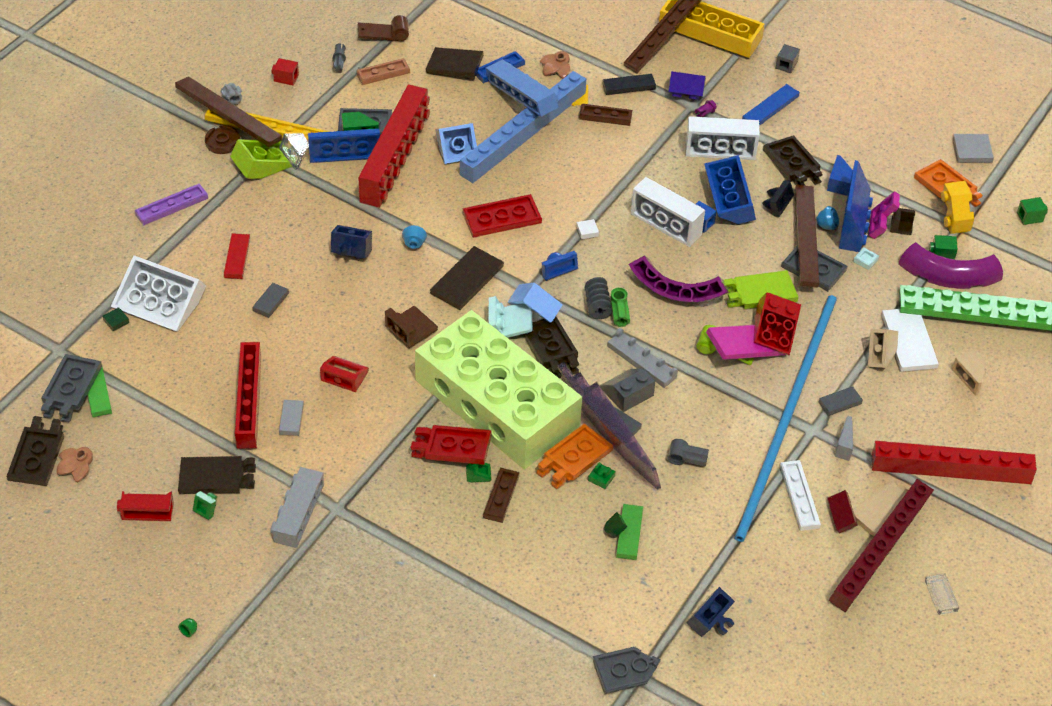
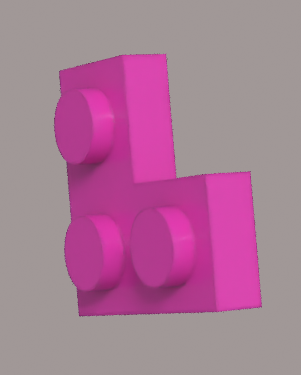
(880, 213)

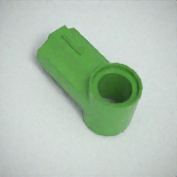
(620, 307)

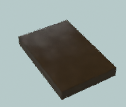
(454, 62)

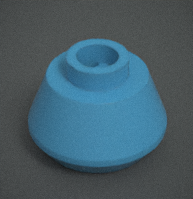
(828, 218)
(414, 236)

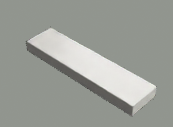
(800, 495)

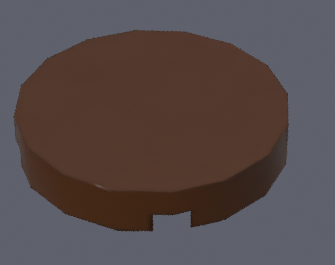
(221, 139)

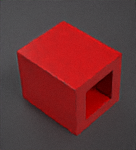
(285, 71)

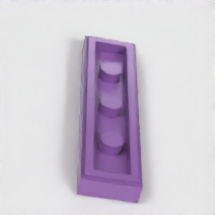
(171, 204)

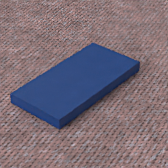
(342, 145)

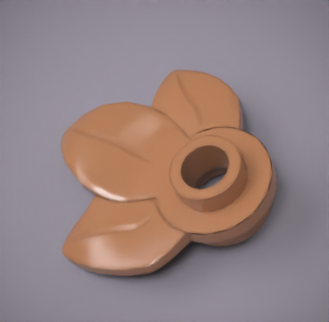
(553, 64)
(74, 464)

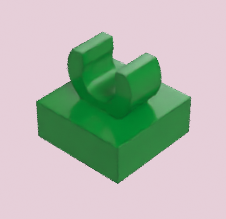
(601, 476)
(205, 504)

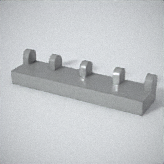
(642, 358)

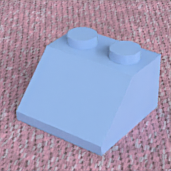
(455, 142)

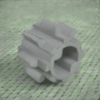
(231, 93)

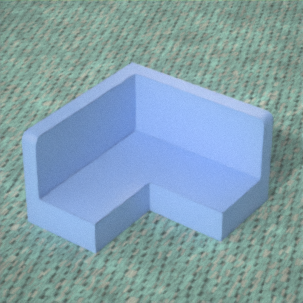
(537, 300)

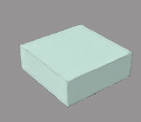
(866, 258)

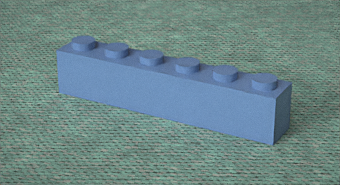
(522, 87)

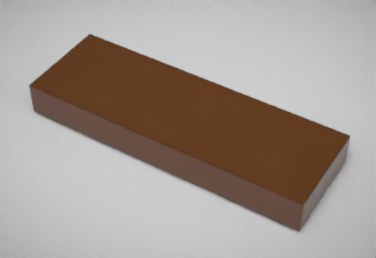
(605, 114)
(501, 495)

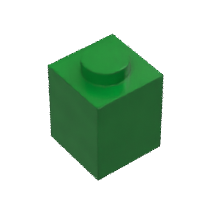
(1032, 210)
(944, 246)

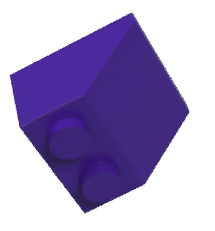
(687, 85)

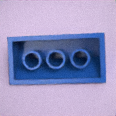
(730, 190)

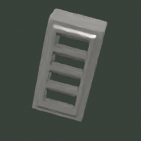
(845, 443)

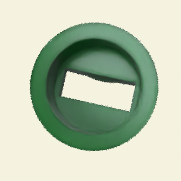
(188, 627)

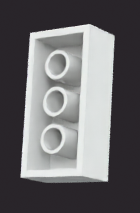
(722, 138)
(667, 211)

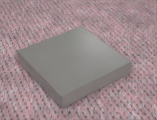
(973, 148)

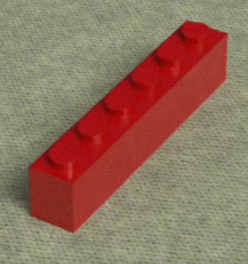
(248, 395)

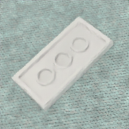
(914, 344)

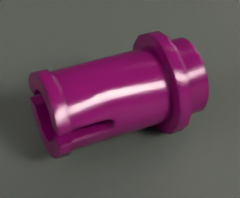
(708, 107)

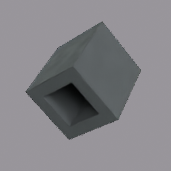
(787, 58)

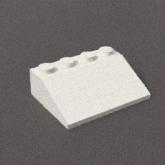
(158, 294)

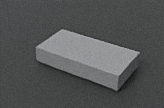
(291, 417)

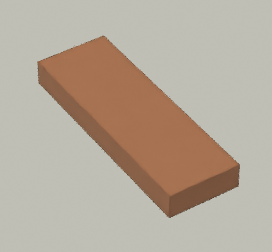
(383, 71)

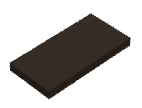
(467, 277)

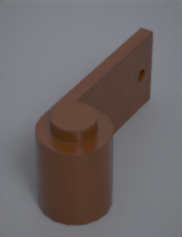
(396, 31)

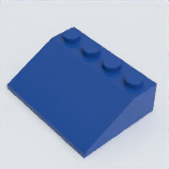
(856, 212)

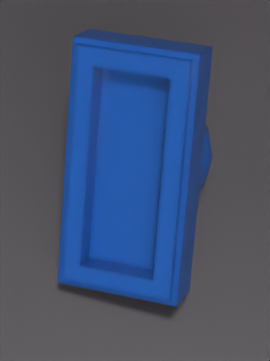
(559, 264)

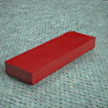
(237, 256)

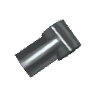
(682, 452)

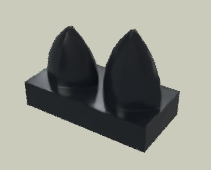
(780, 198)

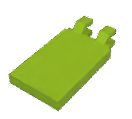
(750, 288)

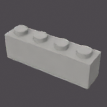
(297, 507)

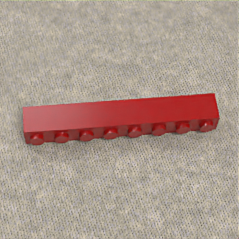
(953, 462)

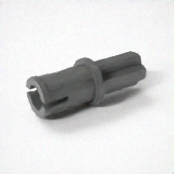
(339, 57)

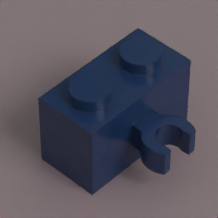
(351, 241)
(712, 613)

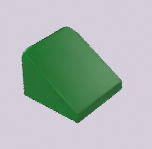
(478, 473)

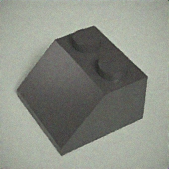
(629, 388)

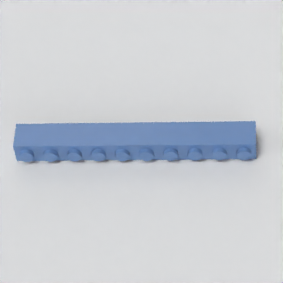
(519, 130)

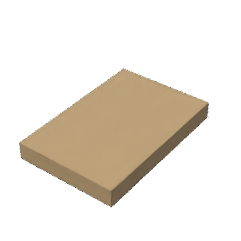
(878, 507)

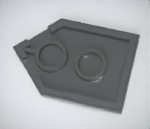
(624, 669)

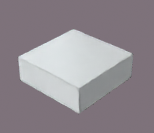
(587, 229)

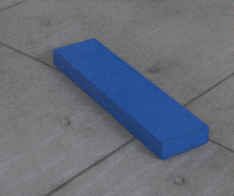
(772, 104)

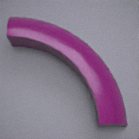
(951, 272)
(673, 289)

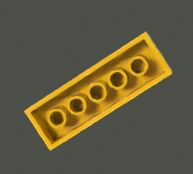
(720, 28)

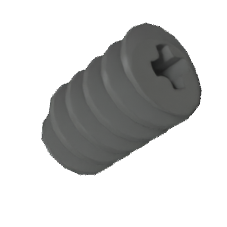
(598, 298)

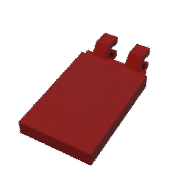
(452, 444)

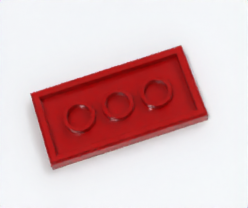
(502, 215)

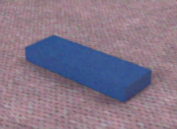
(512, 58)

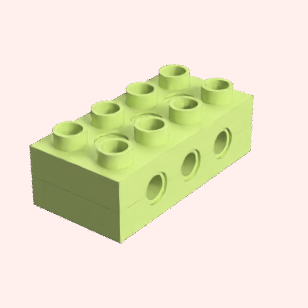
(498, 388)

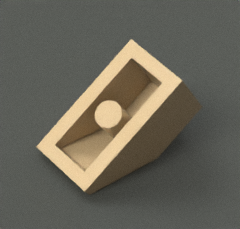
(882, 347)
(970, 370)

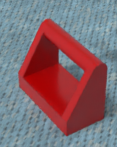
(341, 377)

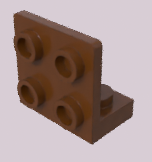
(410, 325)

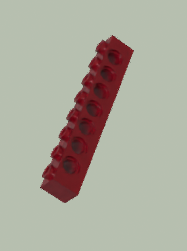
(880, 545)

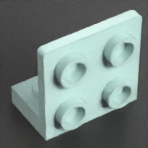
(510, 319)

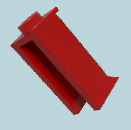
(146, 507)

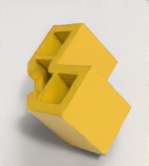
(957, 198)

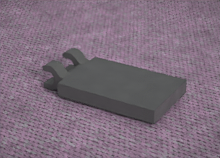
(70, 386)

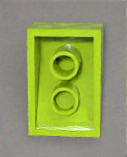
(257, 159)

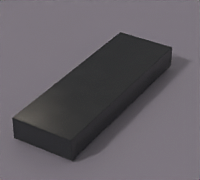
(629, 84)

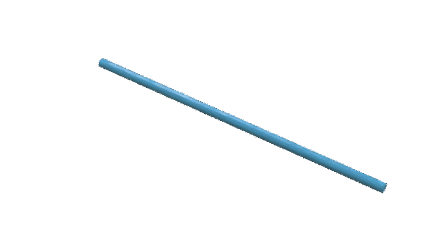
(785, 420)

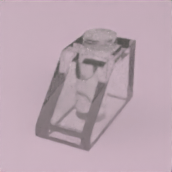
(294, 148)

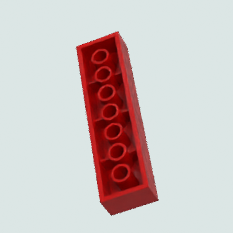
(393, 146)

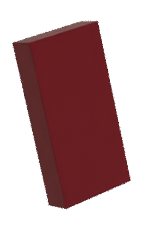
(842, 511)

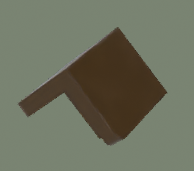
(902, 221)

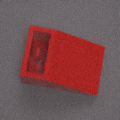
(776, 322)

